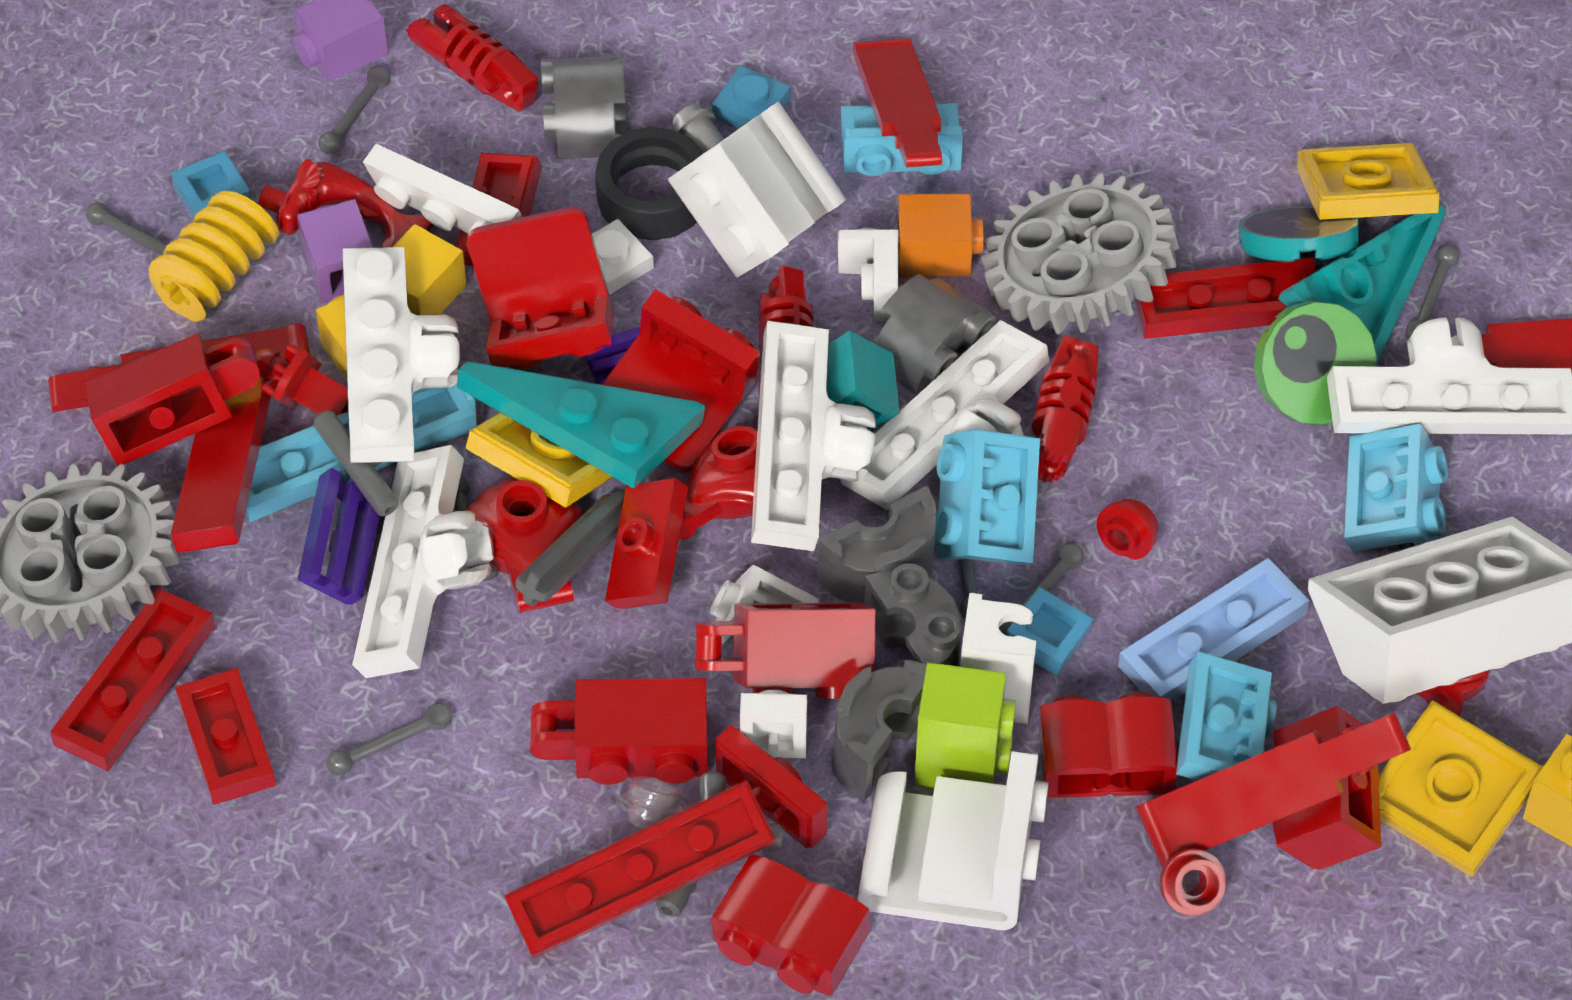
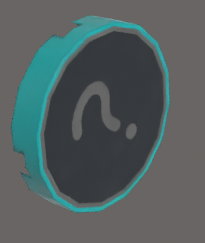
(1287, 231)

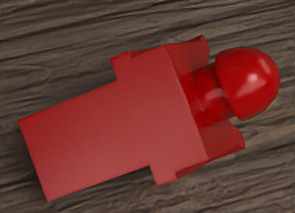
(298, 381)

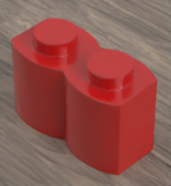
(1108, 746)
(790, 925)

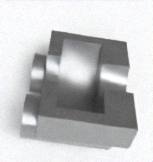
(586, 104)
(928, 327)
(863, 550)
(914, 614)
(868, 717)

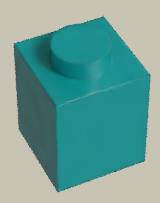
(862, 376)

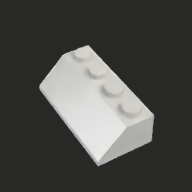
(1446, 608)

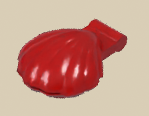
(721, 480)
(522, 528)

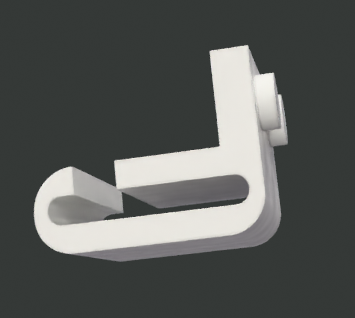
(757, 190)
(954, 851)

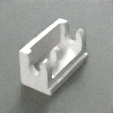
(989, 649)

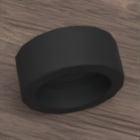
(636, 149)

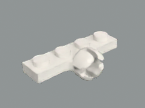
(389, 354)
(1450, 390)
(958, 400)
(801, 437)
(418, 558)

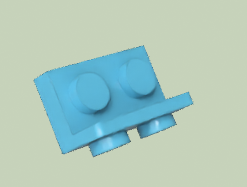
(873, 154)
(1394, 489)
(987, 497)
(1223, 715)

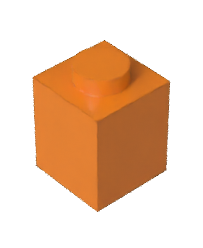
(937, 235)

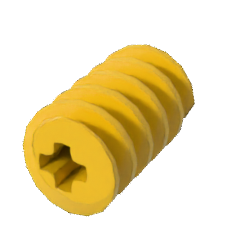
(211, 254)

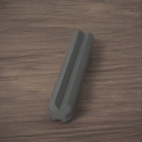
(571, 550)

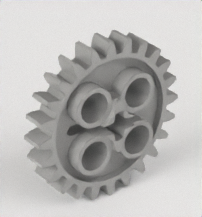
(1080, 253)
(119, 551)

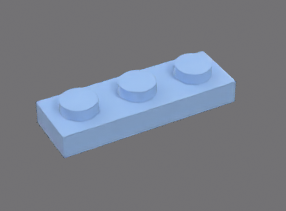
(1221, 625)

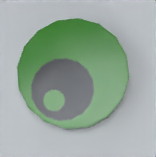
(1300, 353)

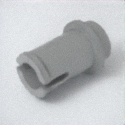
(698, 125)

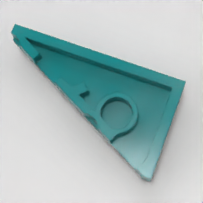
(1374, 276)
(604, 425)

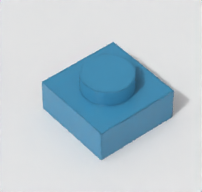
(748, 96)
(205, 178)
(1055, 628)

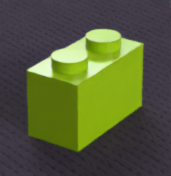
(963, 725)

